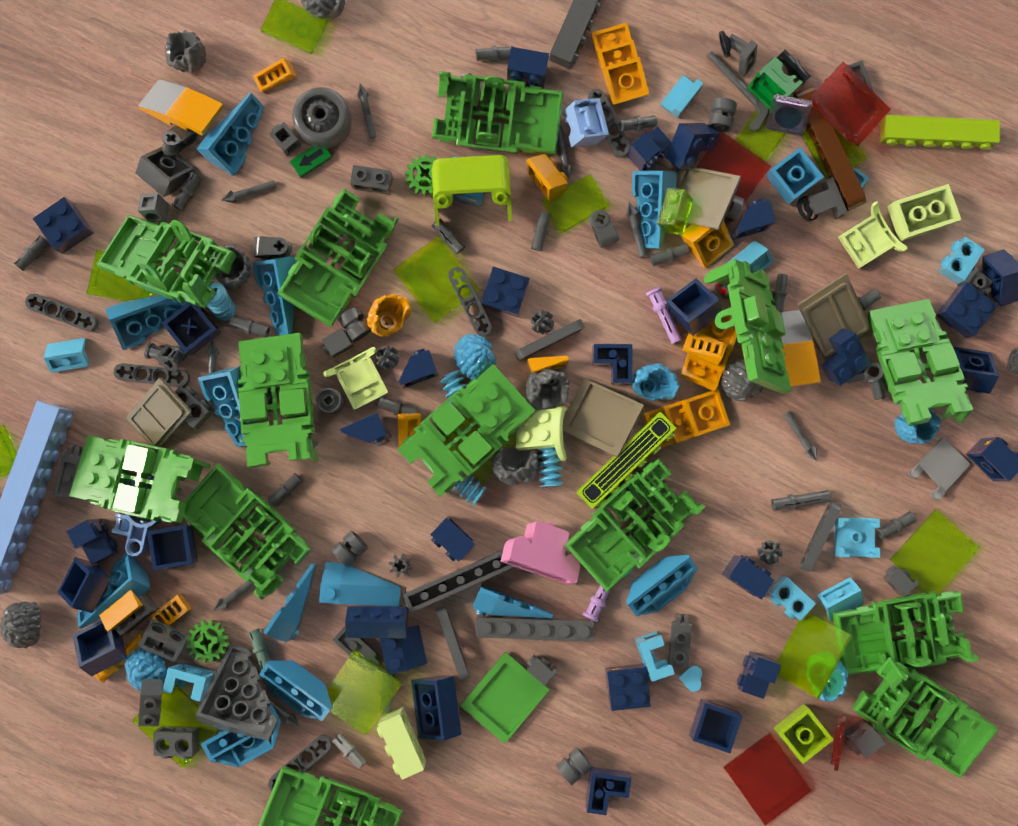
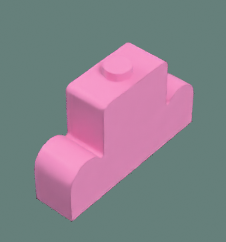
(543, 553)

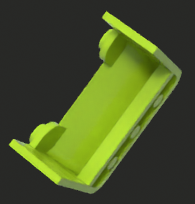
(471, 175)

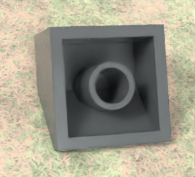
(163, 172)

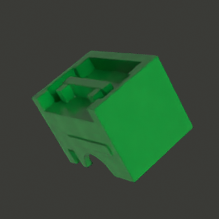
(772, 81)

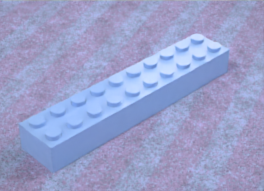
(28, 482)

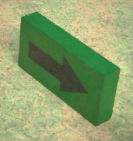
(310, 160)

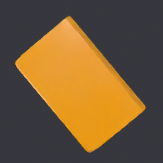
(406, 424)
(120, 611)

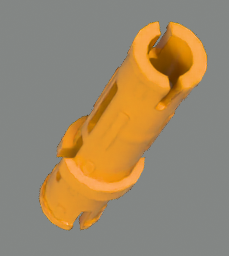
(131, 646)

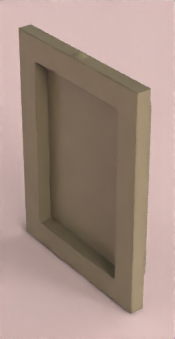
(158, 414)

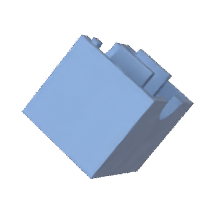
(584, 119)

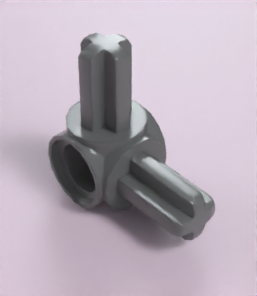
(875, 382)

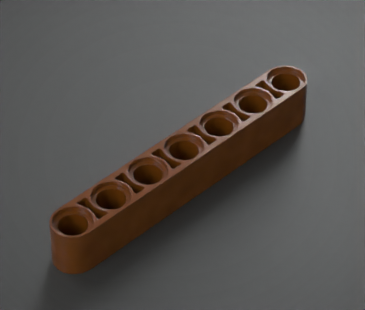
(832, 154)

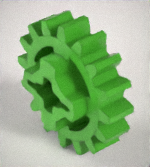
(419, 179)
(206, 633)

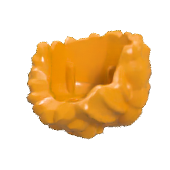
(388, 314)

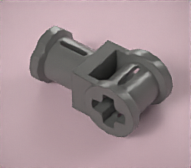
(166, 356)

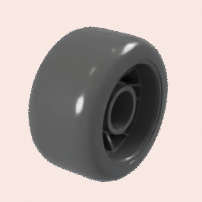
(323, 132)

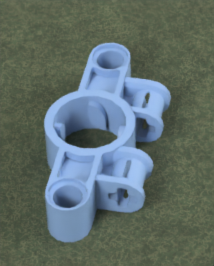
(134, 528)

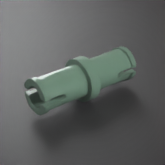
(259, 647)

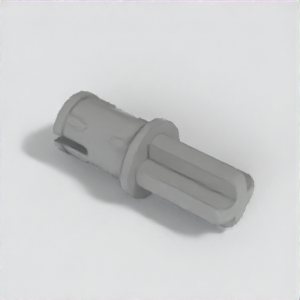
(349, 751)

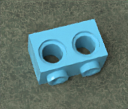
(963, 262)
(793, 595)

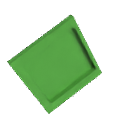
(504, 697)

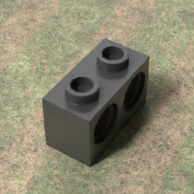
(371, 180)
(193, 403)
(139, 616)
(163, 640)
(150, 702)
(175, 737)
(863, 739)

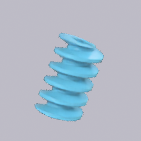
(222, 305)
(453, 384)
(550, 467)
(470, 489)

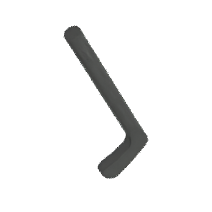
(761, 108)

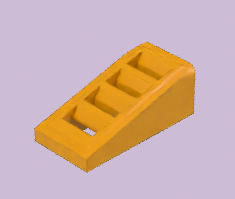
(285, 77)
(709, 356)
(538, 364)
(182, 603)

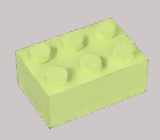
(924, 213)
(401, 743)

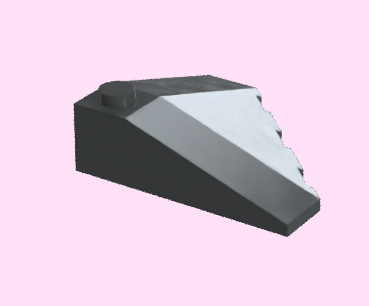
(237, 699)

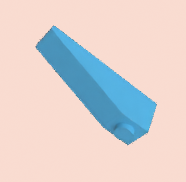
(229, 140)
(650, 191)
(271, 276)
(140, 318)
(222, 391)
(125, 576)
(356, 587)
(498, 603)
(288, 619)

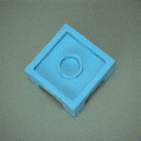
(856, 537)
(654, 669)
(184, 673)

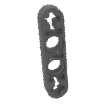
(611, 122)
(472, 300)
(61, 313)
(549, 339)
(151, 374)
(820, 536)
(453, 643)
(298, 759)

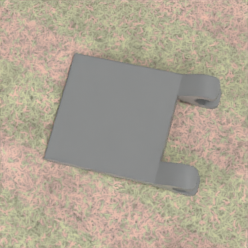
(942, 465)

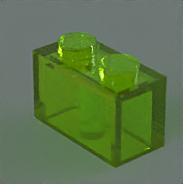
(675, 211)

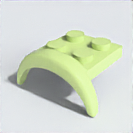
(870, 238)
(359, 379)
(543, 430)

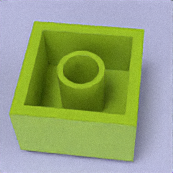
(803, 733)

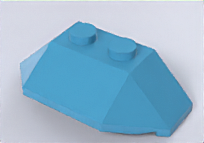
(660, 584)
(297, 688)
(238, 749)

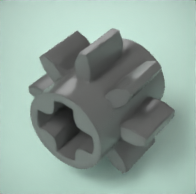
(542, 322)
(387, 357)
(770, 552)
(405, 562)

